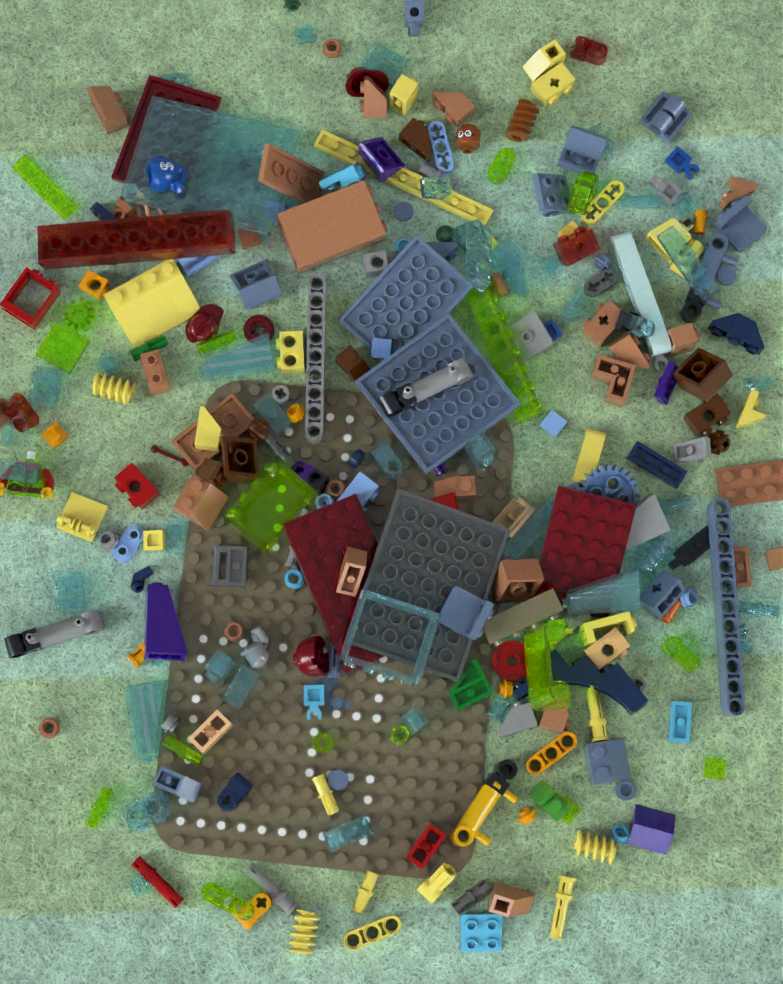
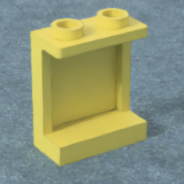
(587, 629)

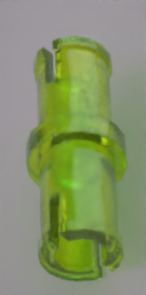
(216, 342)
(183, 750)
(99, 807)

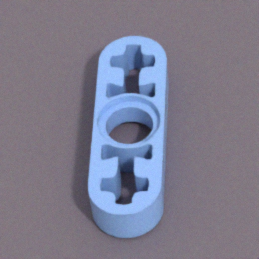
(442, 133)

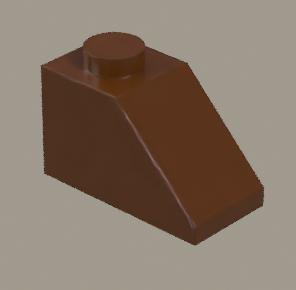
(416, 138)
(352, 363)

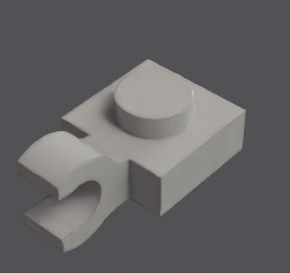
(666, 190)

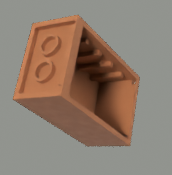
(331, 226)

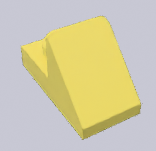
(748, 415)

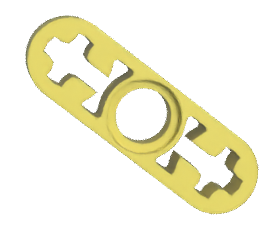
(616, 196)

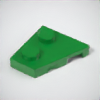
(470, 688)

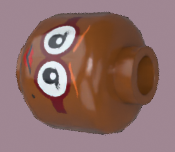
(468, 138)

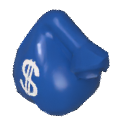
(165, 174)

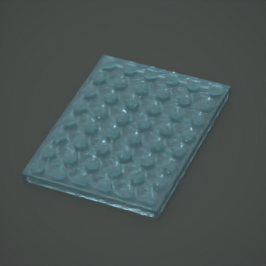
(220, 159)

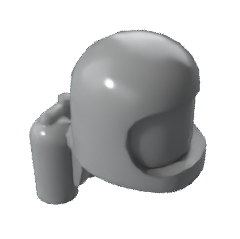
(256, 652)

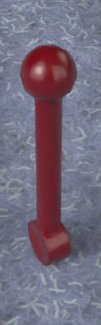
(154, 449)

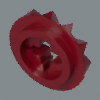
(263, 322)

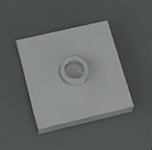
(531, 336)

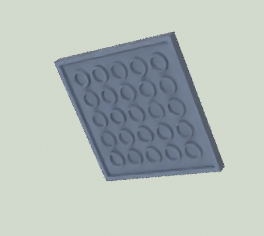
(450, 418)

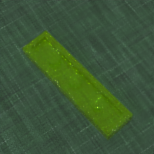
(44, 187)

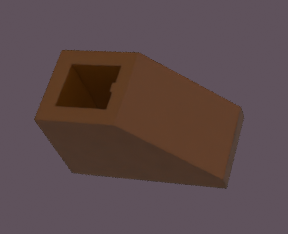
(213, 473)

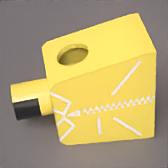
(682, 228)

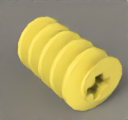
(113, 389)
(594, 847)
(304, 932)

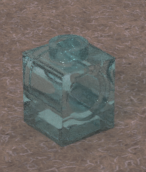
(414, 720)

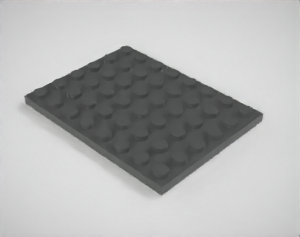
(418, 562)

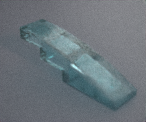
(687, 263)

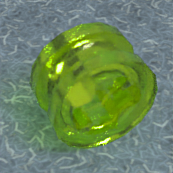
(394, 731)

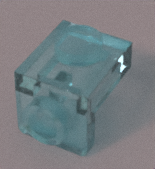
(435, 188)

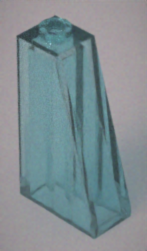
(242, 360)
(606, 595)
(145, 716)

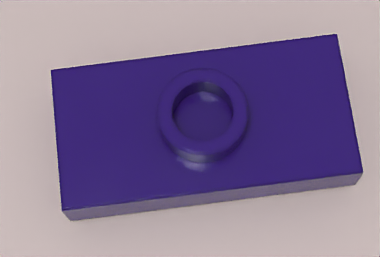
(666, 384)

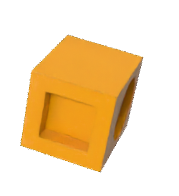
(91, 278)

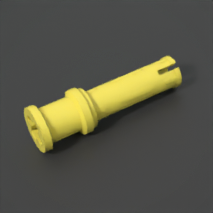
(597, 721)
(563, 897)

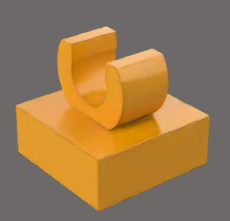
(54, 435)

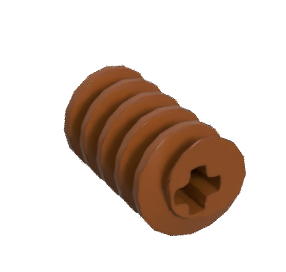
(522, 121)

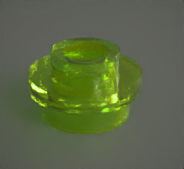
(320, 749)

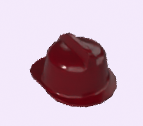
(357, 74)
(204, 323)

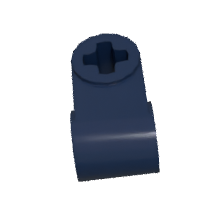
(237, 789)

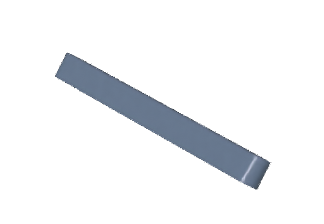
(720, 614)

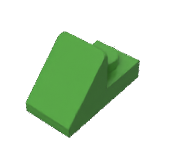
(549, 800)

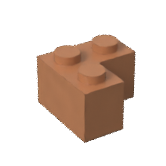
(617, 375)

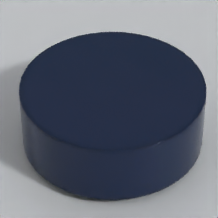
(356, 459)

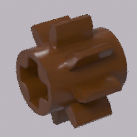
(258, 429)
(719, 441)

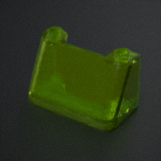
(542, 690)

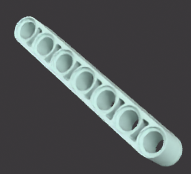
(640, 291)

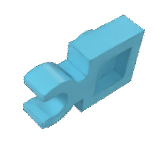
(314, 697)

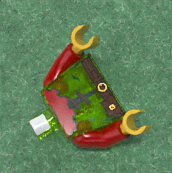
(40, 490)

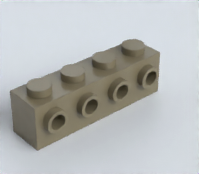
(522, 616)

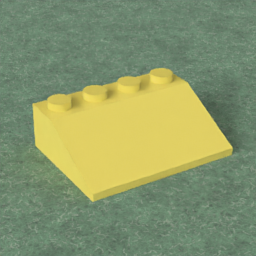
(152, 303)

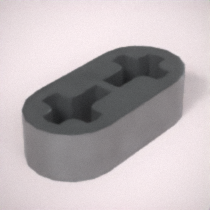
(597, 280)

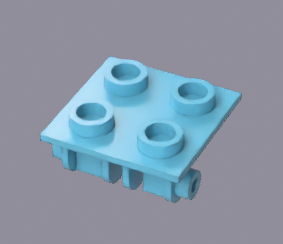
(481, 932)

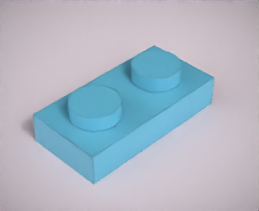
(680, 722)

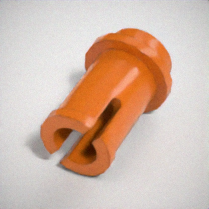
(669, 616)

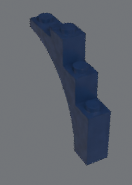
(583, 673)

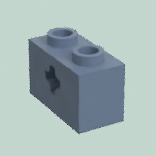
(661, 594)

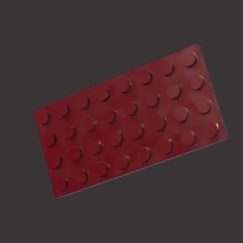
(320, 547)

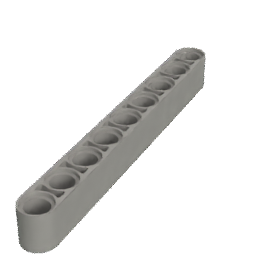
(315, 367)

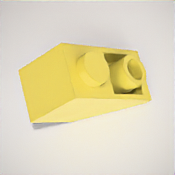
(544, 60)

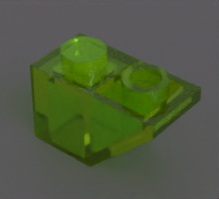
(583, 192)

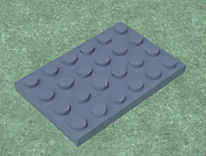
(406, 297)

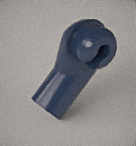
(139, 578)

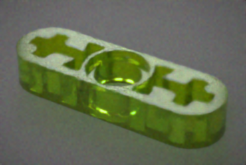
(232, 908)

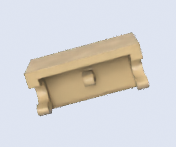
(514, 515)

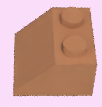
(108, 108)
(200, 502)
(517, 580)

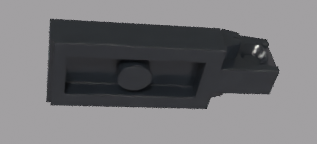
(691, 549)

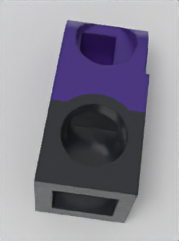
(312, 476)

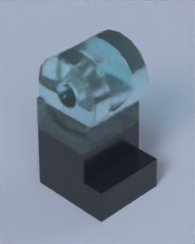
(633, 321)

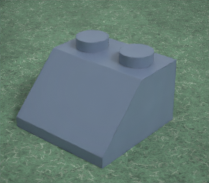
(256, 285)
(607, 761)

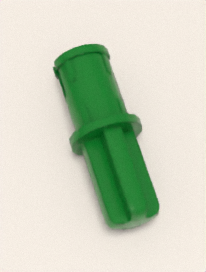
(152, 345)

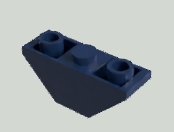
(738, 331)

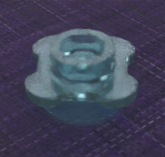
(305, 39)

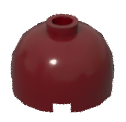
(311, 656)

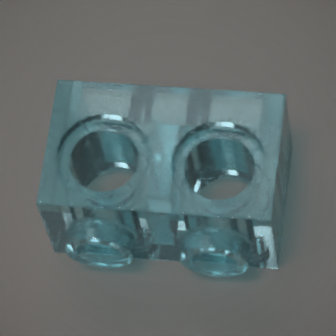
(145, 806)

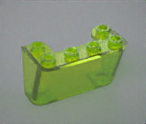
(269, 505)

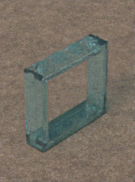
(368, 667)

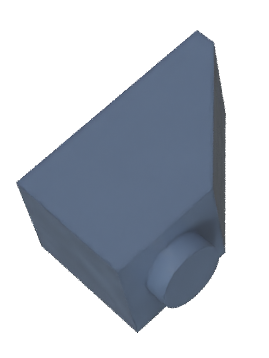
(177, 784)

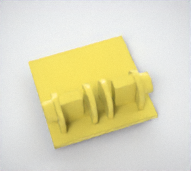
(81, 517)

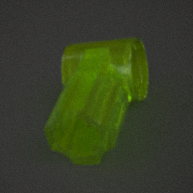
(682, 654)

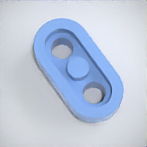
(128, 543)

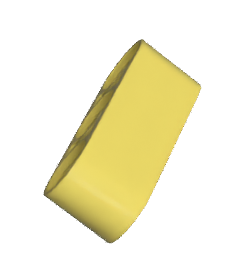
(589, 454)
(364, 940)

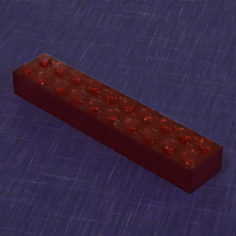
(136, 239)

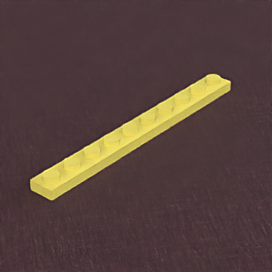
(403, 179)

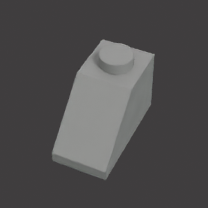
(517, 720)

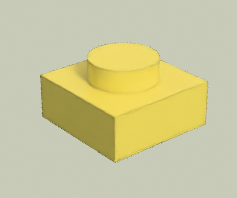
(154, 540)

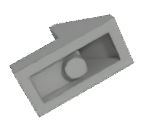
(692, 450)

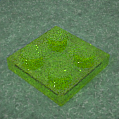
(62, 347)

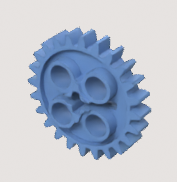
(600, 478)

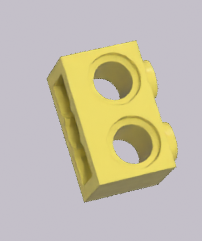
(294, 352)

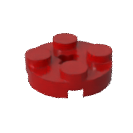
(502, 668)

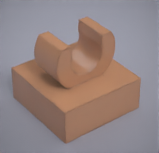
(123, 209)

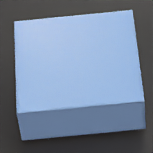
(553, 423)

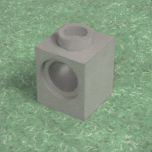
(370, 258)

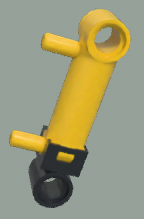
(492, 788)

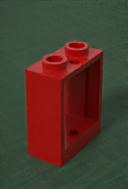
(8, 306)

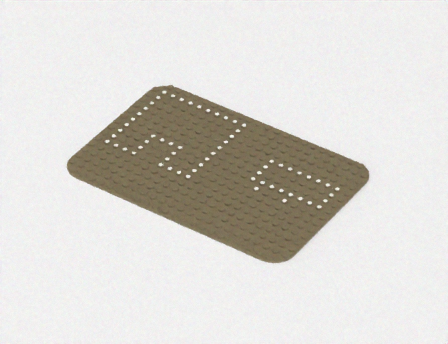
(271, 739)

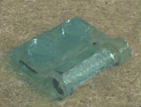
(374, 62)

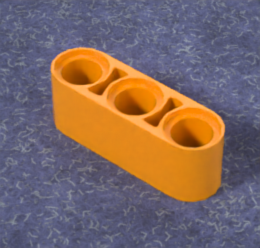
(560, 751)

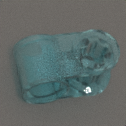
(385, 457)

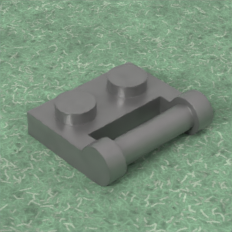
(235, 566)

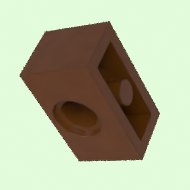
(715, 408)

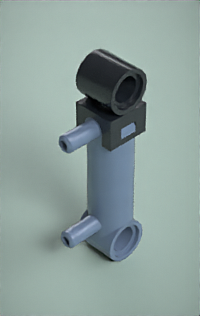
(711, 260)

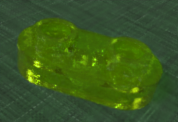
(501, 166)

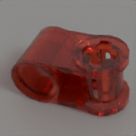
(588, 51)
(20, 414)

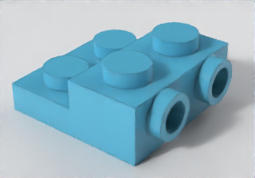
(346, 176)

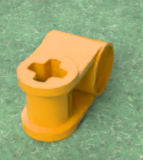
(258, 911)

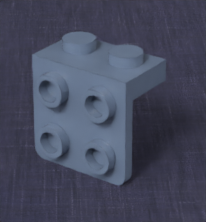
(582, 150)
(740, 224)
(465, 613)

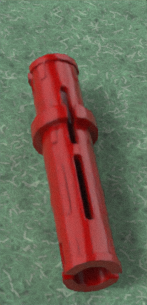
(157, 881)

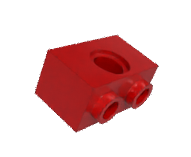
(130, 476)

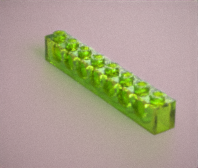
(500, 359)

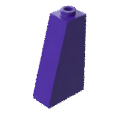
(162, 629)

